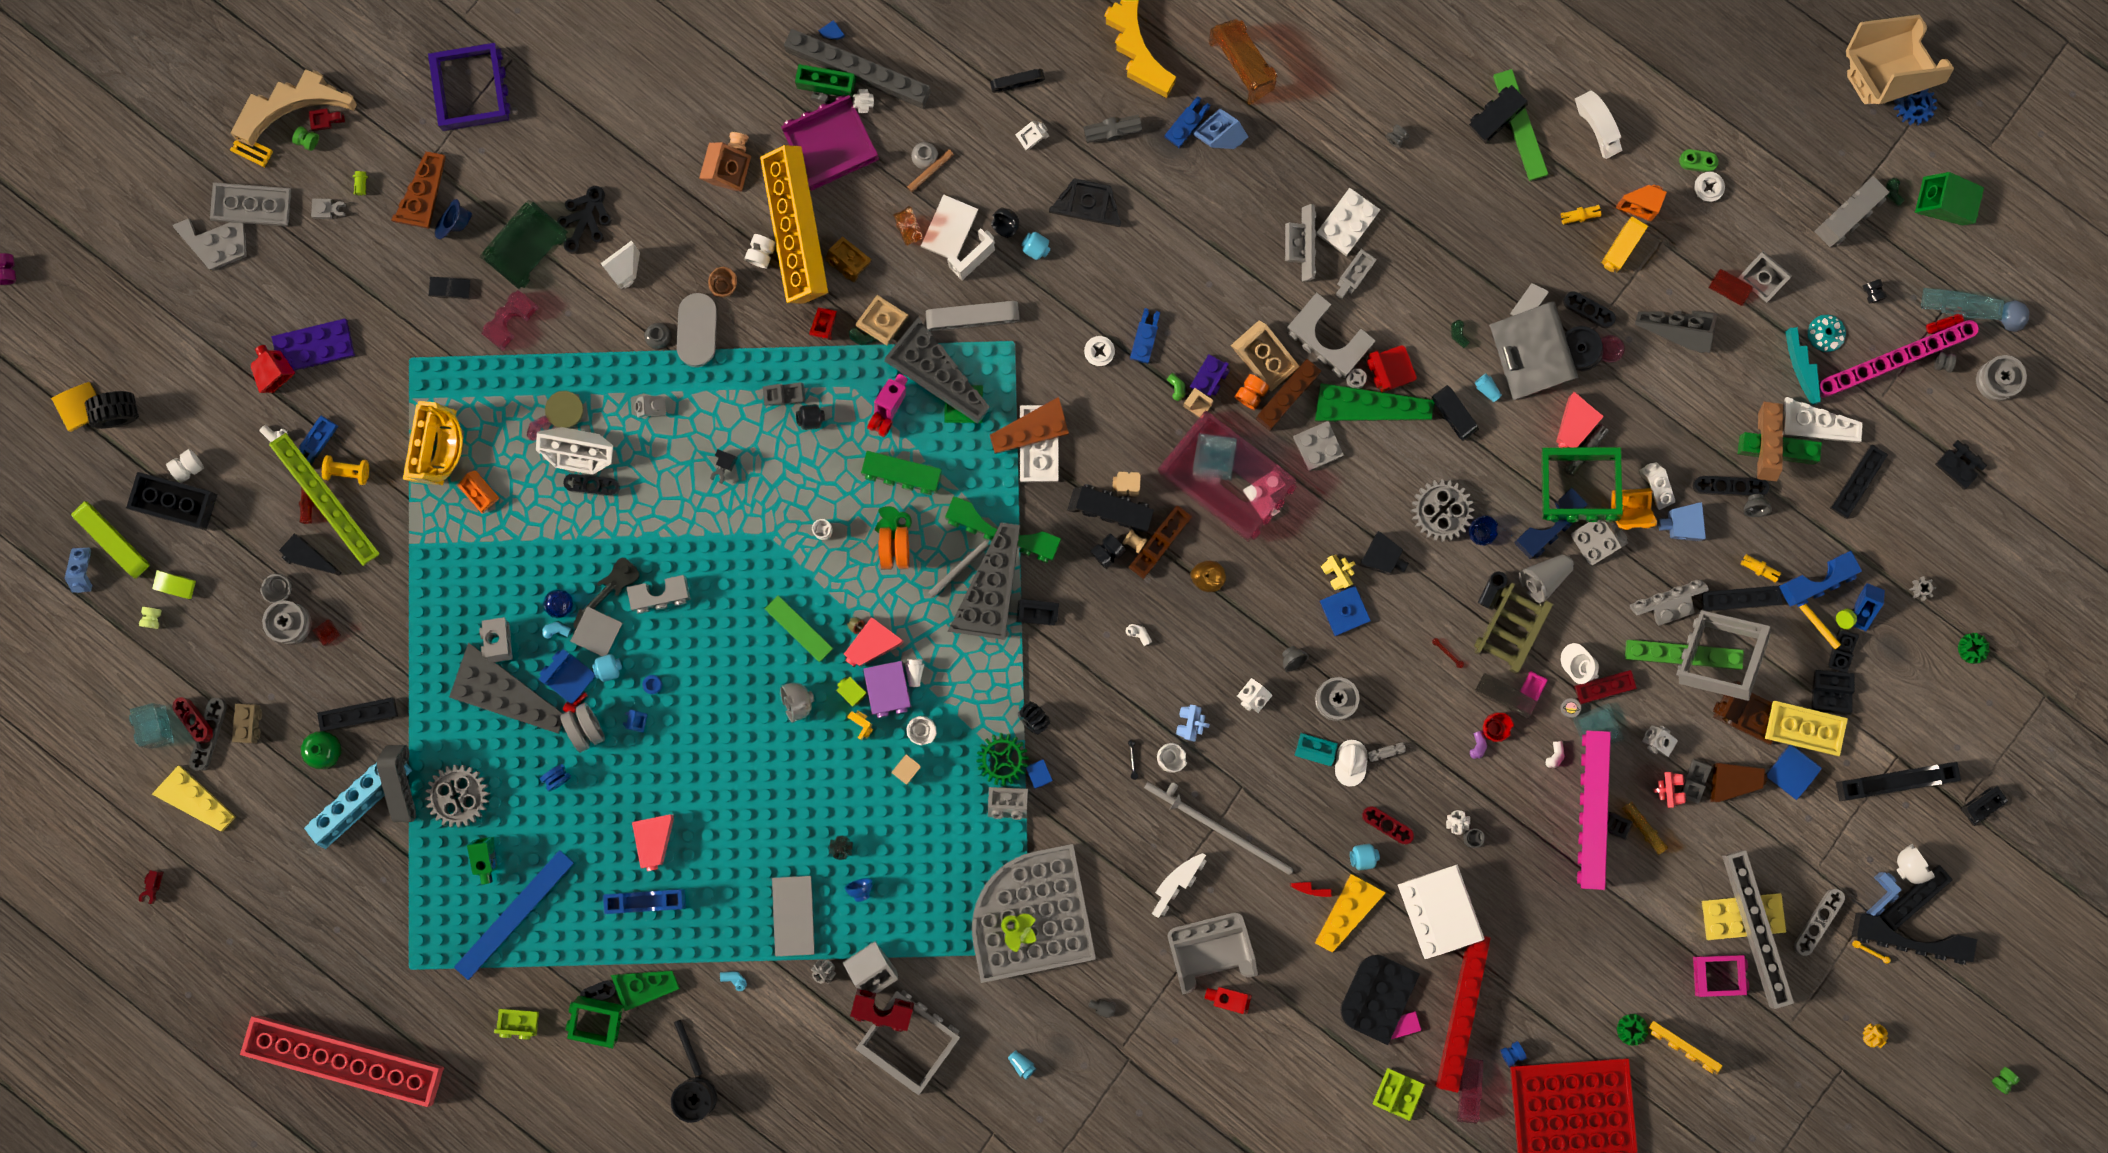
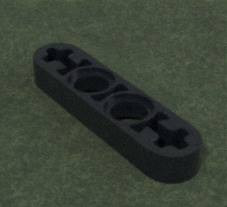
(1730, 486)

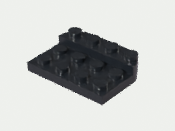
(1377, 997)

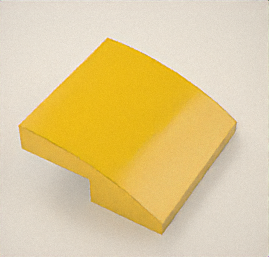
(72, 405)

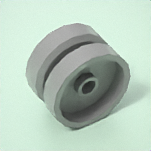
(2001, 378)
(280, 630)
(1345, 691)
(582, 727)

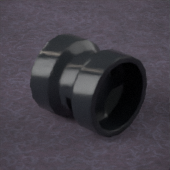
(1874, 291)

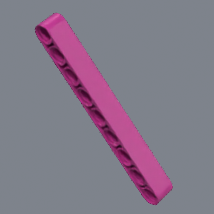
(1905, 355)

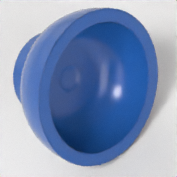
(859, 889)

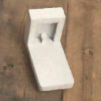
(1659, 484)

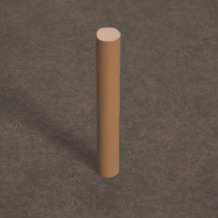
(930, 170)

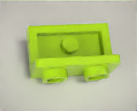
(517, 1023)

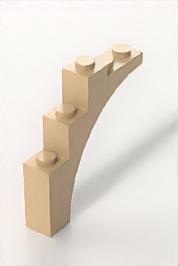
(285, 98)

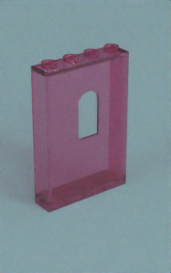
(1267, 477)

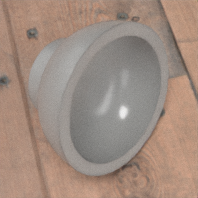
(924, 155)

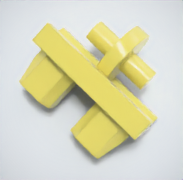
(1334, 564)

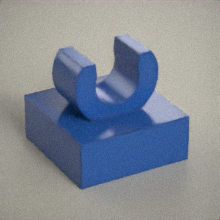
(636, 721)

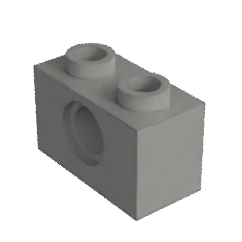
(500, 650)

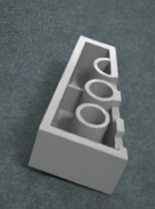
(1852, 211)

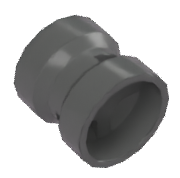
(1477, 838)

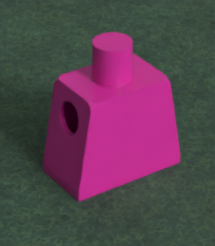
(891, 397)

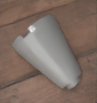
(1545, 577)

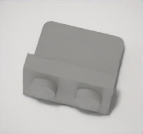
(1599, 540)

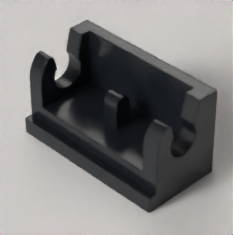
(1037, 612)
(1984, 804)

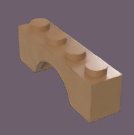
(1771, 452)

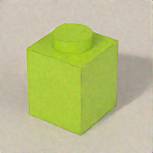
(851, 691)

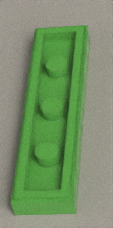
(799, 629)

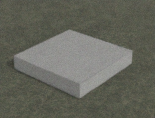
(596, 632)

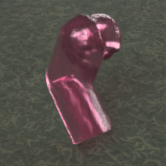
(536, 426)

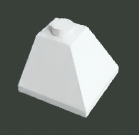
(623, 265)

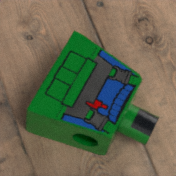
(479, 851)

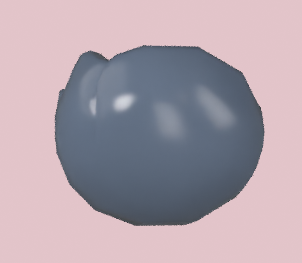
(2015, 315)

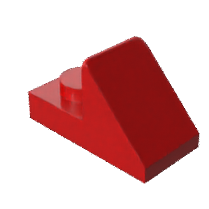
(823, 323)

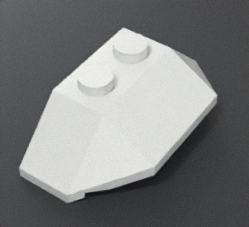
(574, 449)

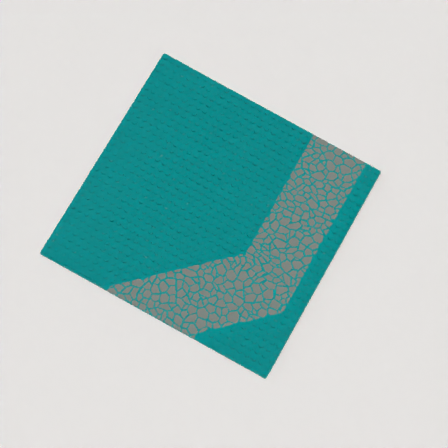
(717, 746)

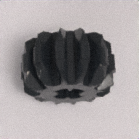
(1034, 718)

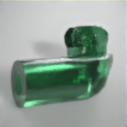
(1893, 187)
(1457, 333)
(859, 338)

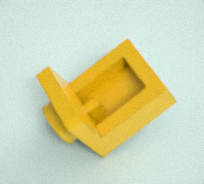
(859, 718)

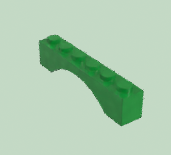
(964, 514)

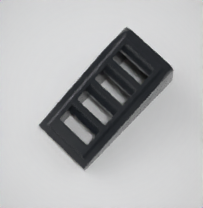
(1626, 830)

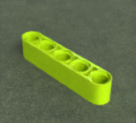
(110, 540)

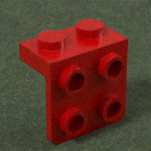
(1391, 368)

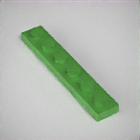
(1672, 654)

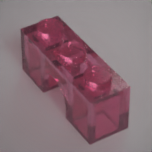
(517, 306)

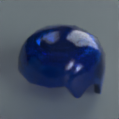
(1483, 530)
(558, 603)

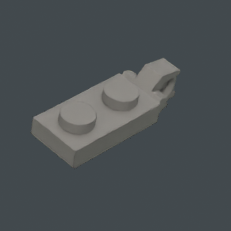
(1355, 273)

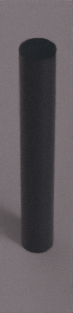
(688, 1048)

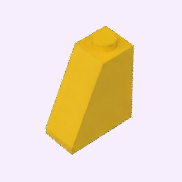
(1624, 244)

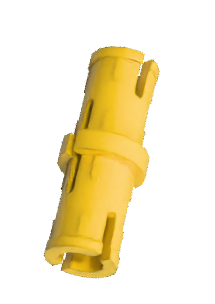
(1580, 214)
(1760, 568)

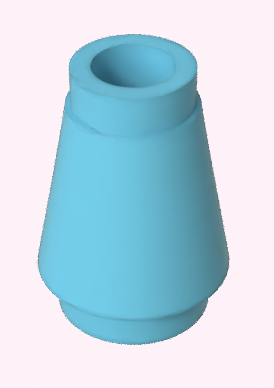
(1488, 387)
(1022, 1065)

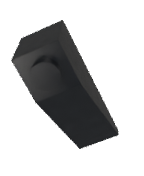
(301, 553)

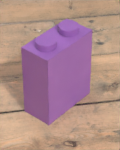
(887, 689)

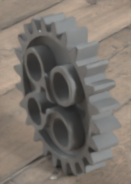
(1454, 522)
(440, 802)

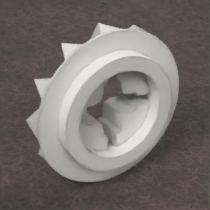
(1709, 178)
(1098, 342)

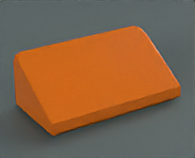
(478, 491)

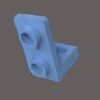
(76, 570)
(1887, 881)

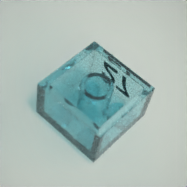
(1215, 457)
(151, 726)

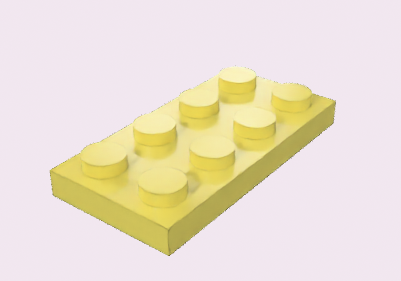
(1806, 728)
(1724, 919)

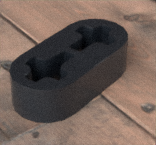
(597, 987)

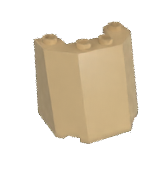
(1892, 61)

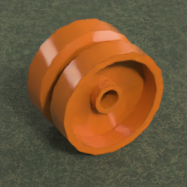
(893, 548)

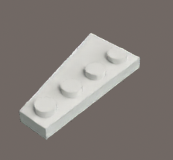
(1815, 423)

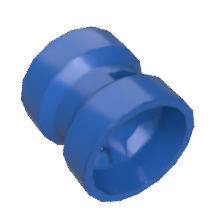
(1513, 1054)

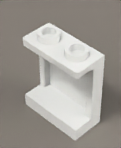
(975, 258)

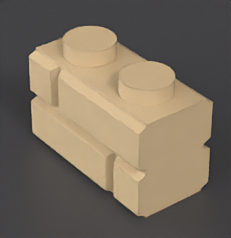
(1127, 484)

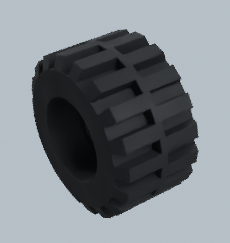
(111, 409)

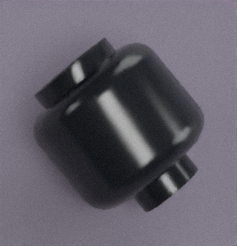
(810, 417)

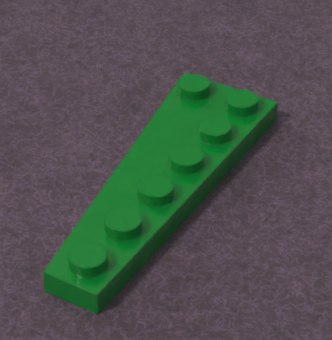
(1353, 404)

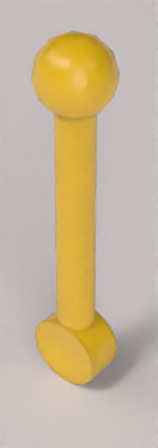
(1856, 944)

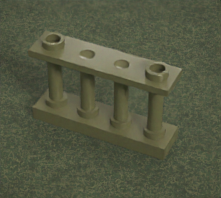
(1523, 644)

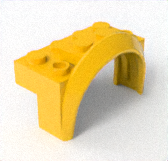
(426, 422)

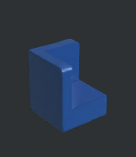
(1039, 774)

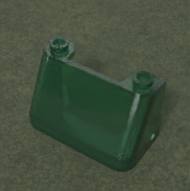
(523, 243)

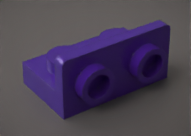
(1210, 375)

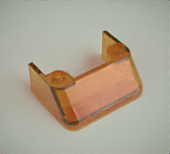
(1244, 58)

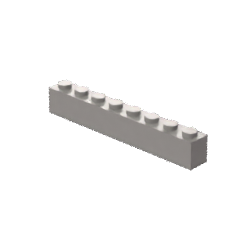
(1758, 929)

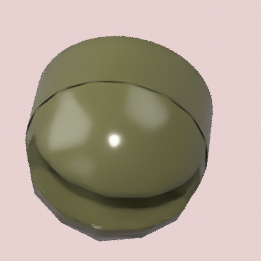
(856, 625)

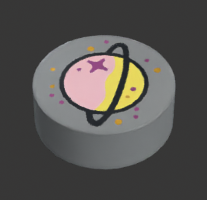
(1570, 708)

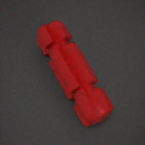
(1944, 323)

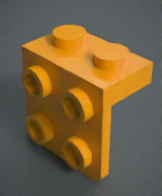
(1636, 509)

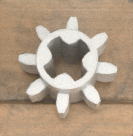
(863, 101)
(1458, 822)

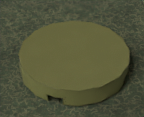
(564, 409)

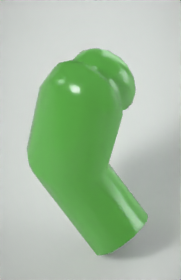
(1179, 387)

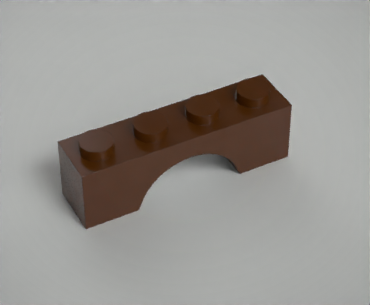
(1288, 394)

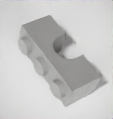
(675, 592)

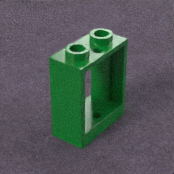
(599, 1006)

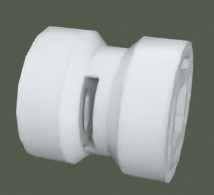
(819, 528)

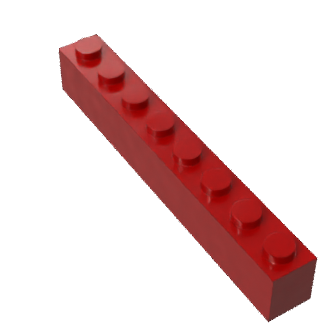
(1462, 1015)

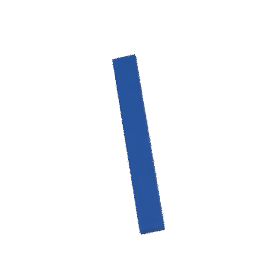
(514, 915)

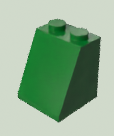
(1949, 198)

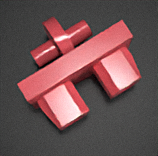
(1672, 798)

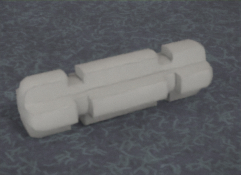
(1386, 752)

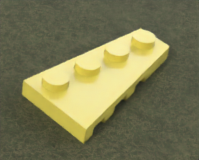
(191, 797)

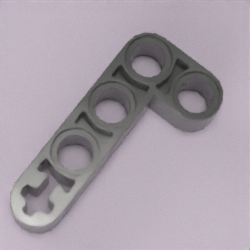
(395, 783)

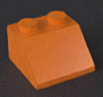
(1643, 202)

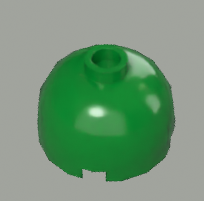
(320, 750)

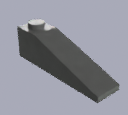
(1689, 330)

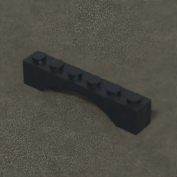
(1898, 781)
(1873, 928)

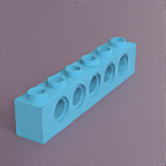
(353, 809)

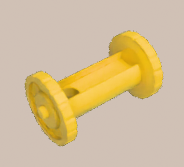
(345, 470)

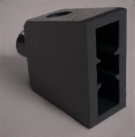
(1383, 555)

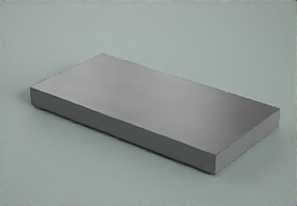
(250, 204)
(793, 916)

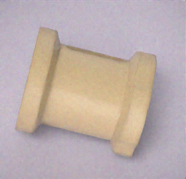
(1134, 541)

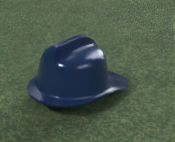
(453, 219)

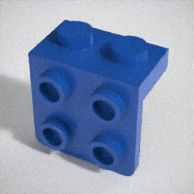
(567, 676)

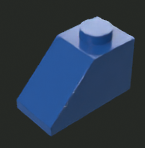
(1868, 605)

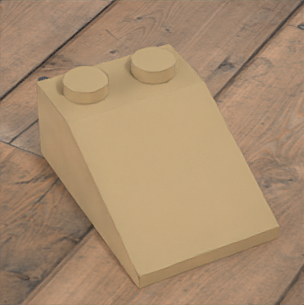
(1265, 355)

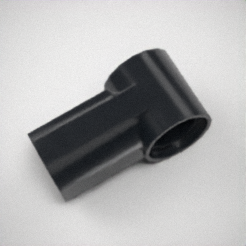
(1491, 591)

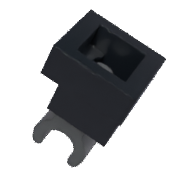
(725, 461)

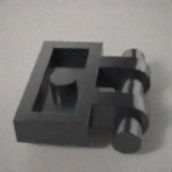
(1957, 468)

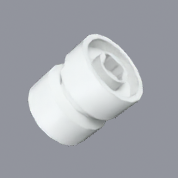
(760, 251)
(186, 465)

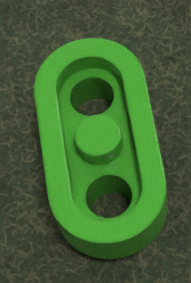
(1699, 160)

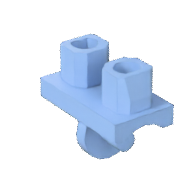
(1194, 723)

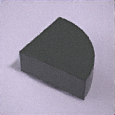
(820, 98)

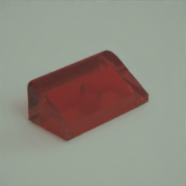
(1730, 287)

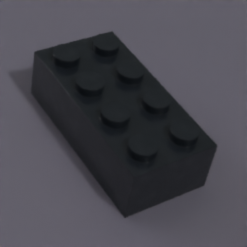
(171, 501)

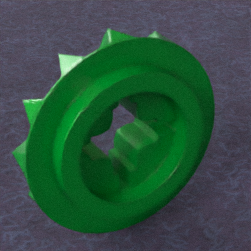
(1970, 656)
(1625, 1035)

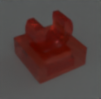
(326, 632)

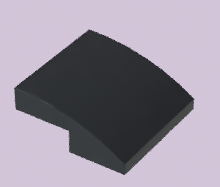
(1833, 692)

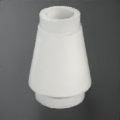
(914, 672)

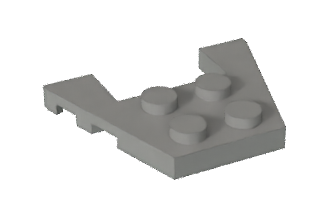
(215, 246)

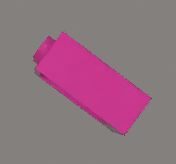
(1700, 975)

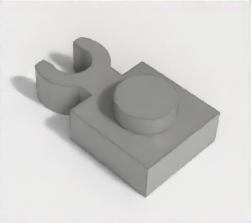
(325, 208)

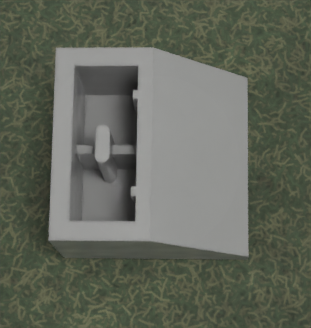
(871, 969)

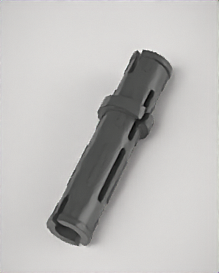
(1592, 441)

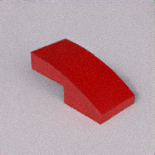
(1305, 887)

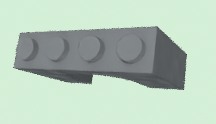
(1340, 360)

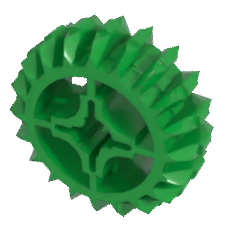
(987, 750)

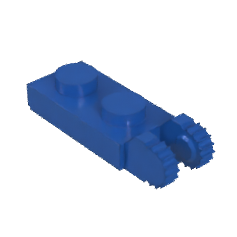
(1186, 123)
(1145, 338)
(317, 438)

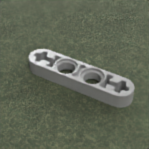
(1819, 922)

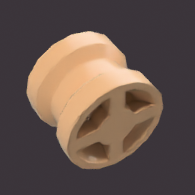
(738, 141)

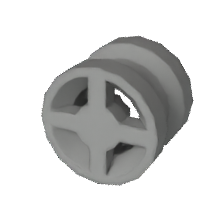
(1359, 376)

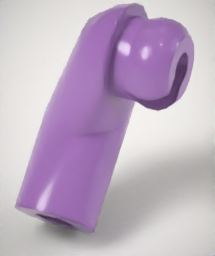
(1480, 747)

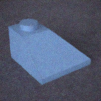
(1221, 131)

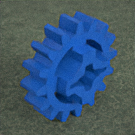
(1923, 109)

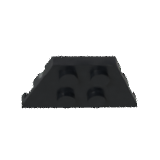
(1088, 202)

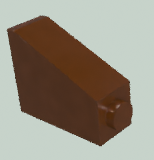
(1735, 780)

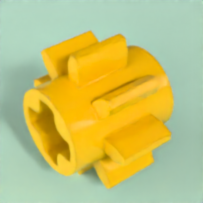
(1875, 1035)

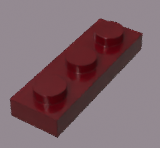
(1605, 687)

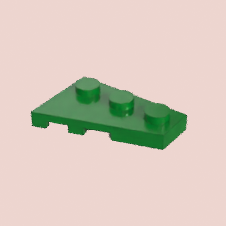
(643, 987)

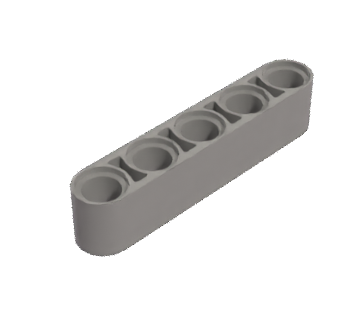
(972, 316)

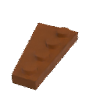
(420, 199)
(1035, 427)

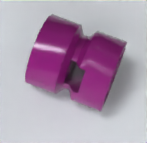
(7, 274)

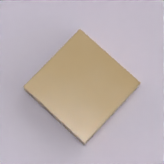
(882, 320)

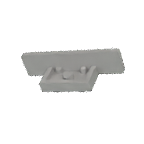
(1301, 242)
(1670, 604)

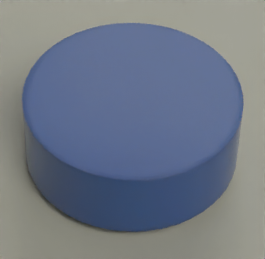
(652, 684)

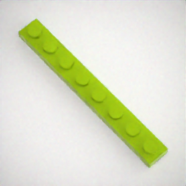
(324, 499)

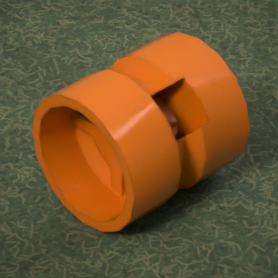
(1252, 391)

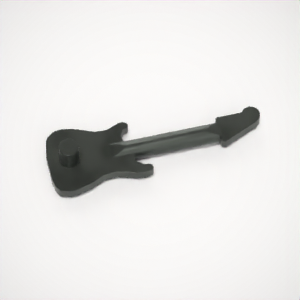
(622, 575)

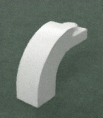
(1602, 122)

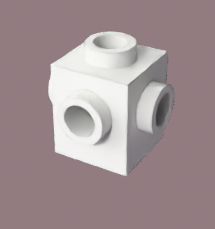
(1254, 696)

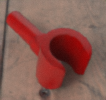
(572, 707)

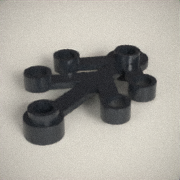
(585, 216)

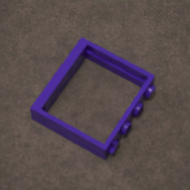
(439, 93)

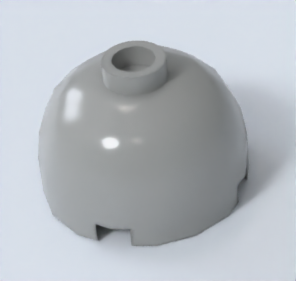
(797, 700)

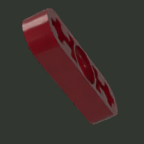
(185, 716)
(1397, 837)

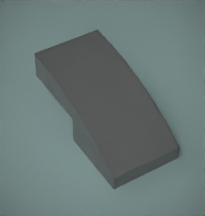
(783, 394)
(1695, 780)

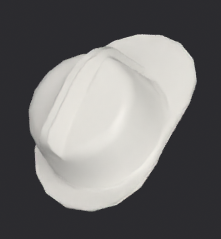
(1579, 663)
(1351, 763)

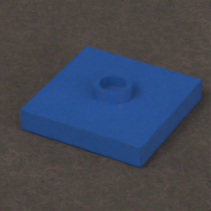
(1344, 611)

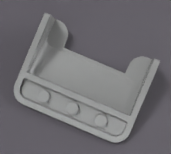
(1211, 948)

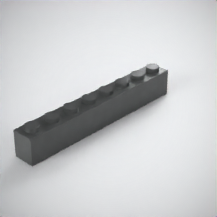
(864, 70)

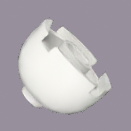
(1913, 866)

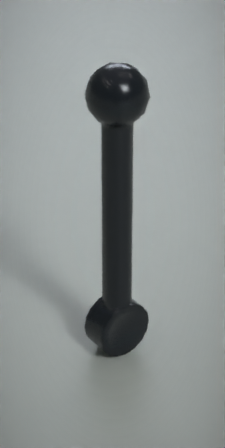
(1131, 743)

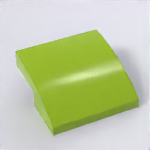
(1398, 1094)

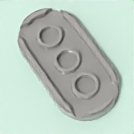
(696, 330)

